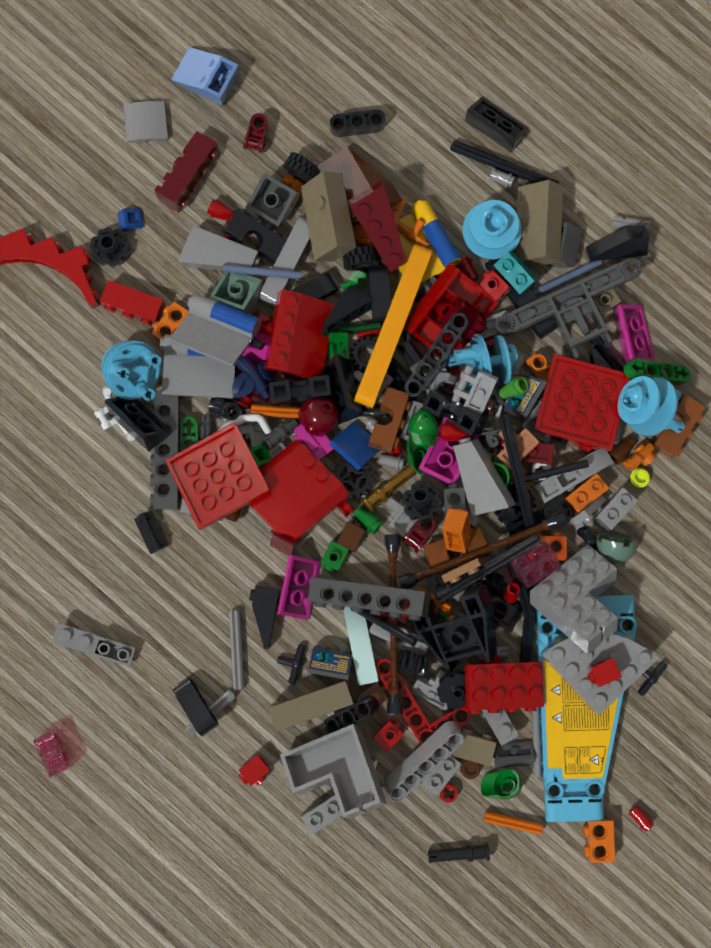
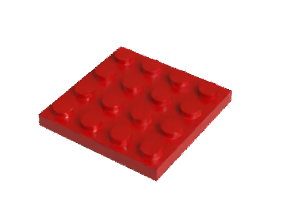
(581, 402)
(217, 476)

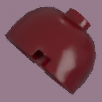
(319, 415)

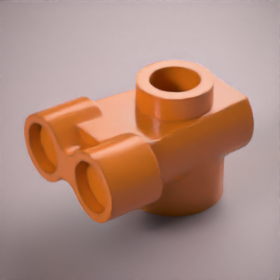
(543, 370)
(643, 454)

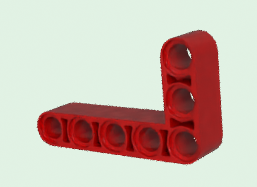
(414, 708)

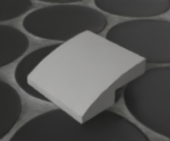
(145, 121)

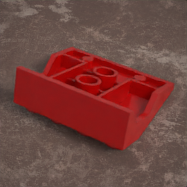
(426, 317)
(296, 335)

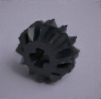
(413, 663)

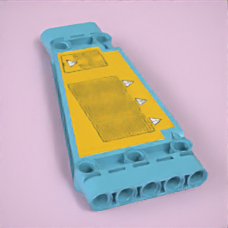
(574, 738)

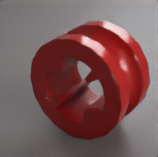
(243, 402)
(345, 508)
(447, 799)

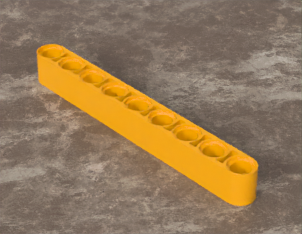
(393, 326)

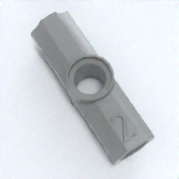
(419, 648)

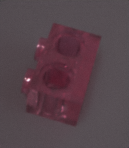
(536, 564)
(52, 753)

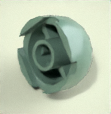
(615, 547)

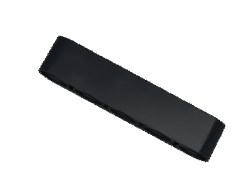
(541, 328)
(429, 360)

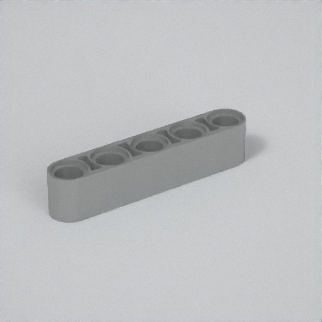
(287, 260)
(423, 761)

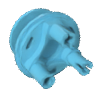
(492, 229)
(479, 357)
(131, 370)
(650, 405)

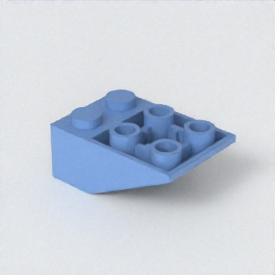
(207, 74)

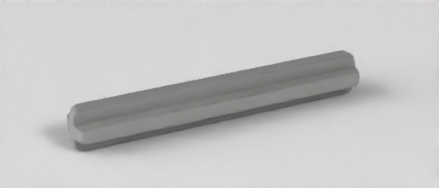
(236, 649)

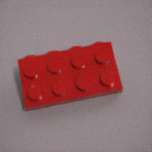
(504, 687)

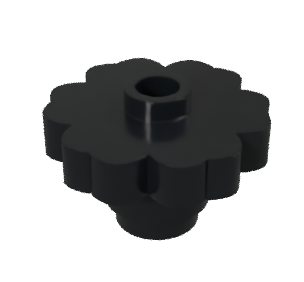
(114, 254)
(422, 502)
(452, 689)

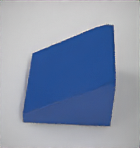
(130, 219)

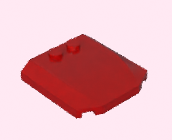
(300, 491)

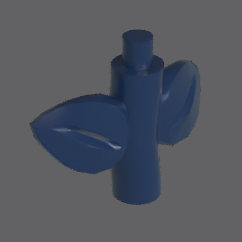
(252, 379)

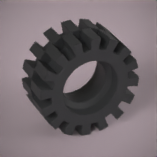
(301, 167)
(360, 258)
(355, 351)

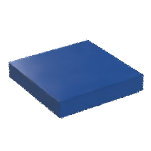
(353, 445)

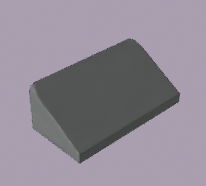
(514, 754)

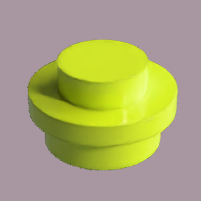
(639, 477)

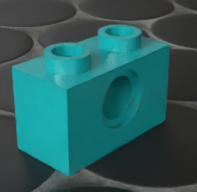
(516, 272)

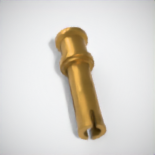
(381, 493)

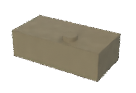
(328, 216)
(541, 223)
(310, 705)

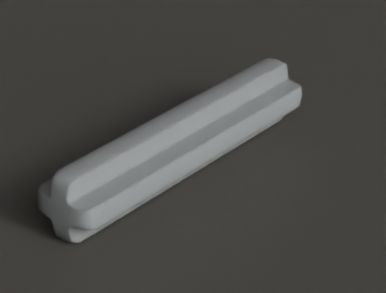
(216, 707)

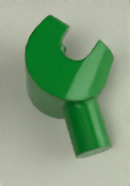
(354, 279)

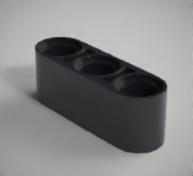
(364, 116)
(319, 287)
(379, 292)
(195, 707)
(357, 710)

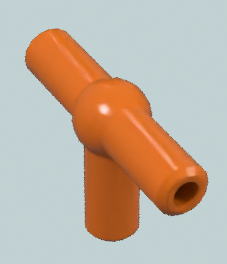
(413, 235)

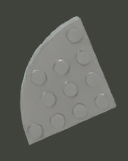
(573, 663)

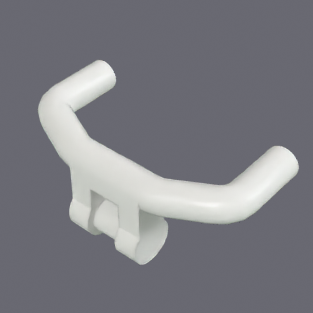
(101, 414)
(248, 418)

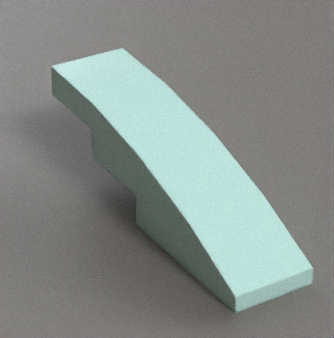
(360, 647)

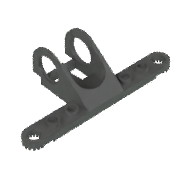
(572, 304)

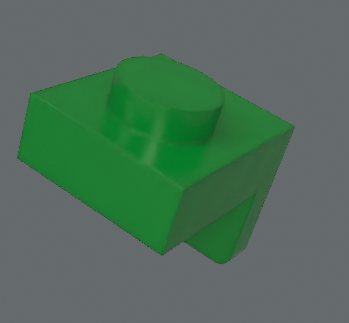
(338, 344)

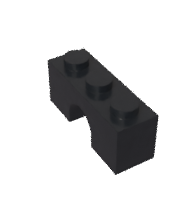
(269, 242)
(294, 392)
(441, 404)

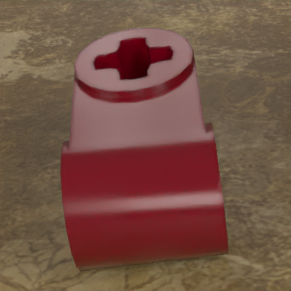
(256, 137)
(419, 535)

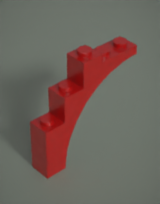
(73, 264)

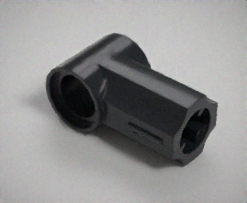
(409, 349)

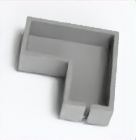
(570, 599)
(338, 760)

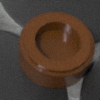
(469, 769)

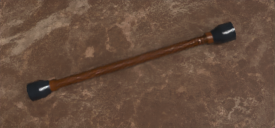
(554, 521)
(394, 702)

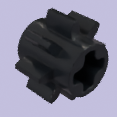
(214, 406)
(495, 584)

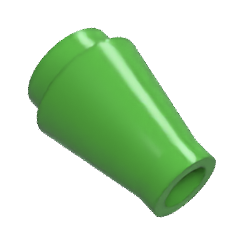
(516, 387)

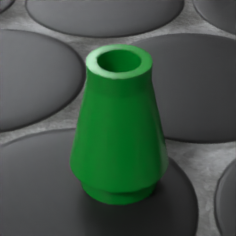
(369, 520)

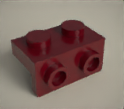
(477, 322)

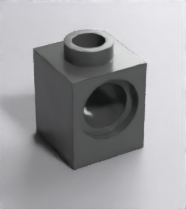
(454, 489)

